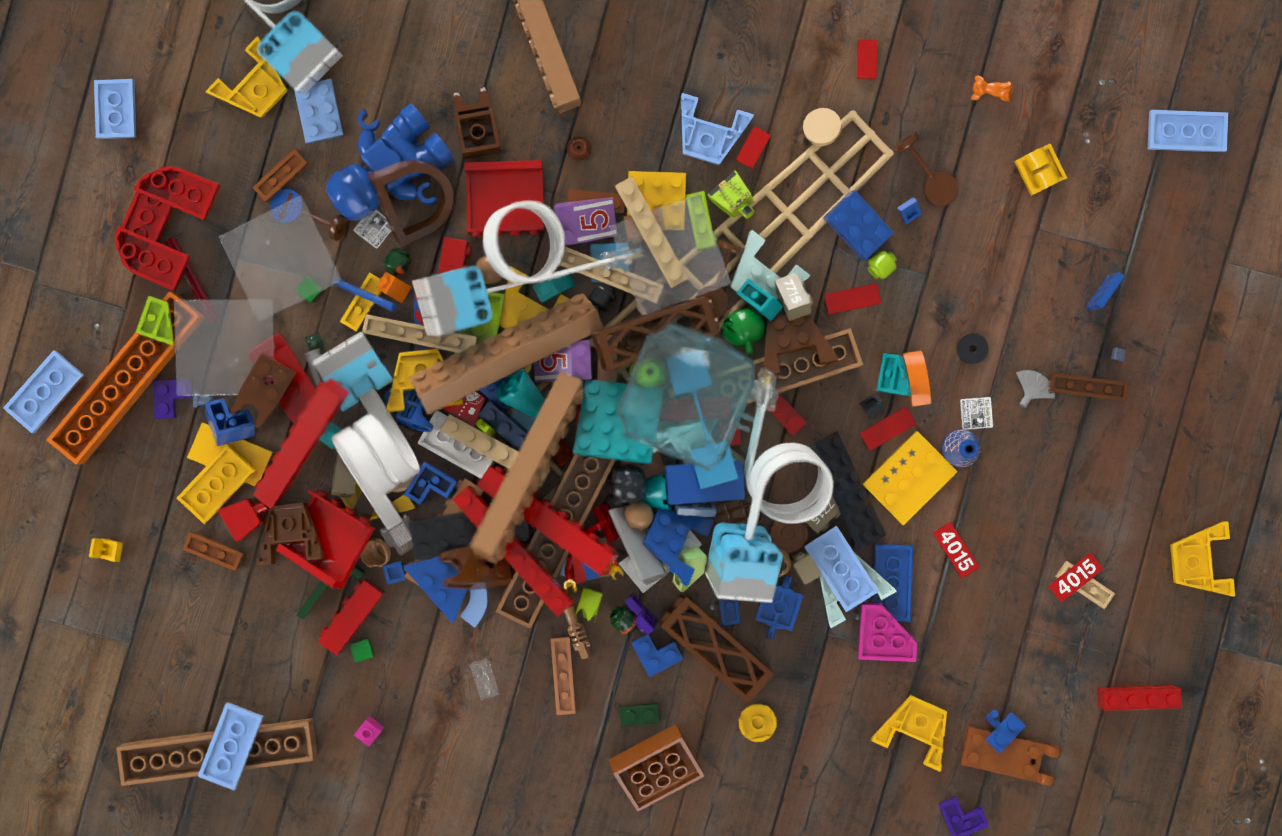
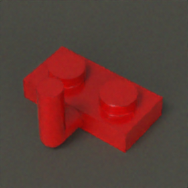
(605, 523)

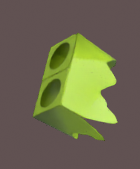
(589, 603)

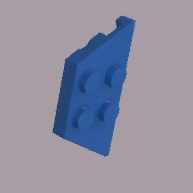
(430, 577)

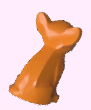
(996, 89)

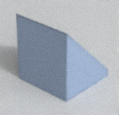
(1118, 354)

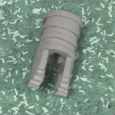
(310, 356)

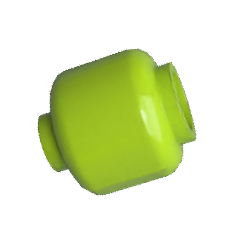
(882, 264)

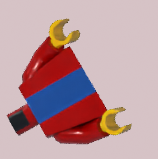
(579, 572)

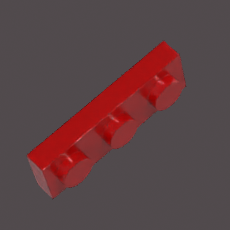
(787, 416)

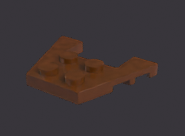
(792, 336)
(286, 525)

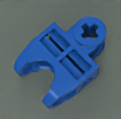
(412, 416)

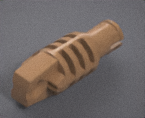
(577, 633)

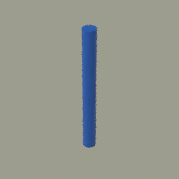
(367, 295)

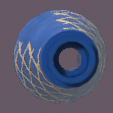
(954, 448)

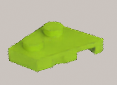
(156, 321)

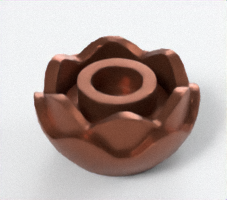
(583, 152)

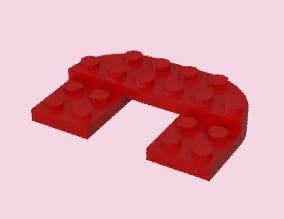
(148, 216)

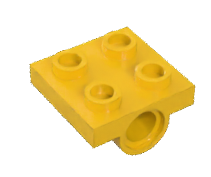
(1040, 169)

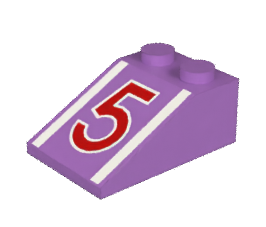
(586, 219)
(572, 360)

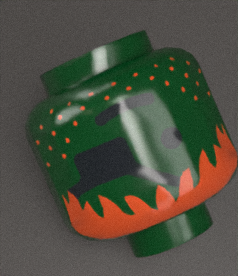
(397, 261)
(623, 620)

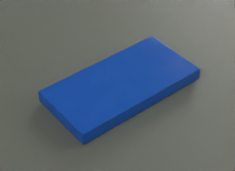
(685, 488)
(896, 567)

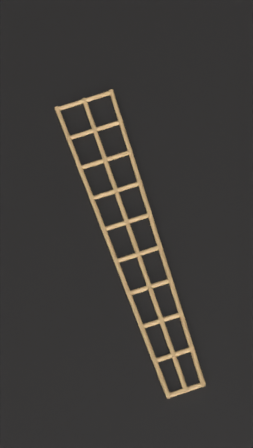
(787, 213)

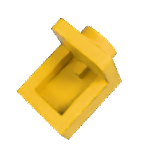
(106, 549)

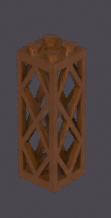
(702, 319)
(679, 613)

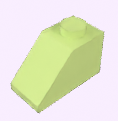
(694, 558)

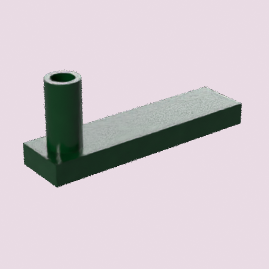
(357, 573)

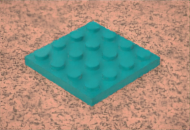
(601, 428)

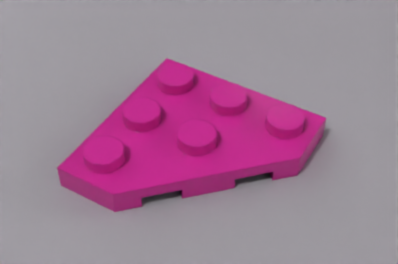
(883, 636)

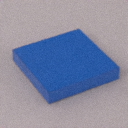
(1105, 291)

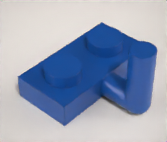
(1004, 731)

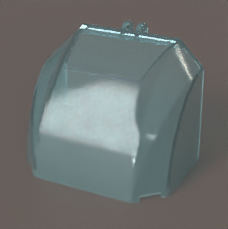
(687, 396)

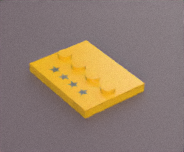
(910, 477)

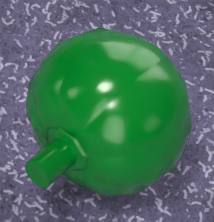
(744, 328)

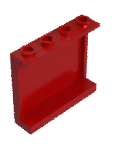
(500, 185)
(340, 535)

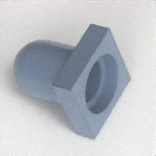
(200, 400)

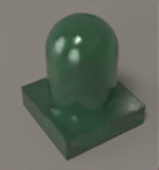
(314, 341)

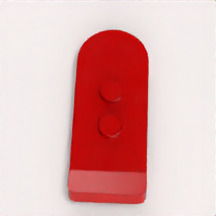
(300, 388)

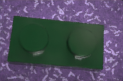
(639, 714)

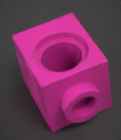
(369, 731)

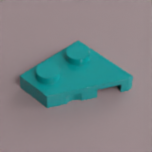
(893, 376)

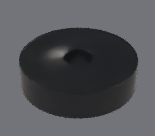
(980, 352)

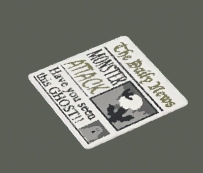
(373, 228)
(976, 413)

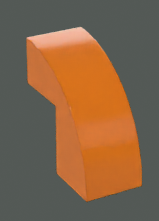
(917, 378)

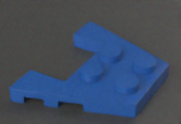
(667, 537)

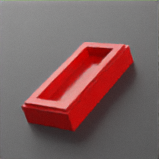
(866, 59)
(753, 147)

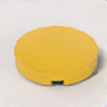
(757, 722)

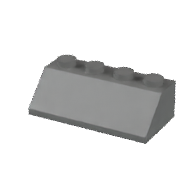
(645, 562)

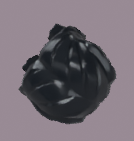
(628, 487)

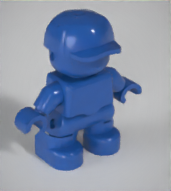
(351, 188)

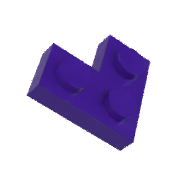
(164, 398)
(645, 620)
(959, 823)

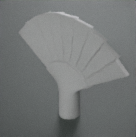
(1034, 386)

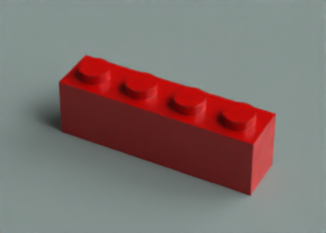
(454, 255)
(351, 616)
(1139, 697)

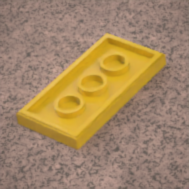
(205, 449)
(216, 483)

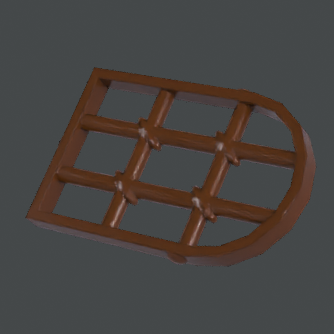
(728, 512)

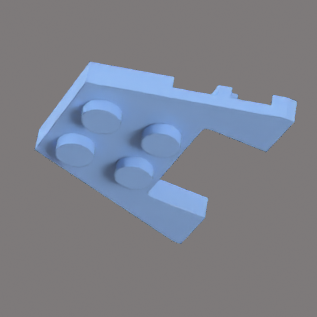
(705, 139)

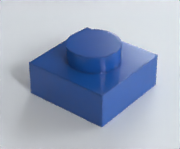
(909, 210)
(394, 572)

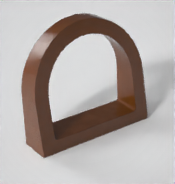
(419, 230)

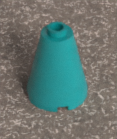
(521, 394)
(657, 492)

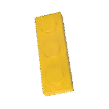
(359, 306)

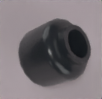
(602, 297)

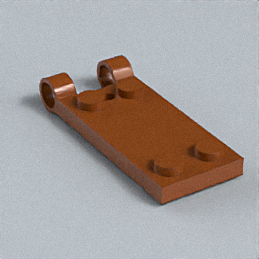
(1012, 761)

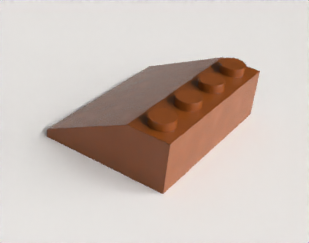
(656, 768)

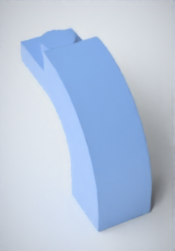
(476, 607)

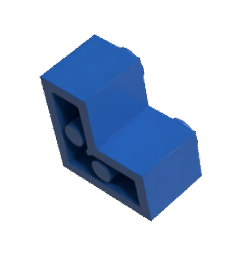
(226, 426)
(430, 479)
(655, 658)

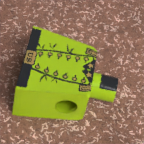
(732, 196)

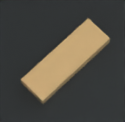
(1092, 590)

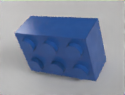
(858, 225)

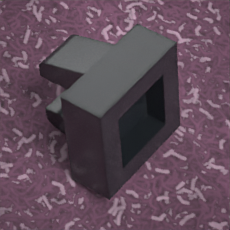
(872, 405)

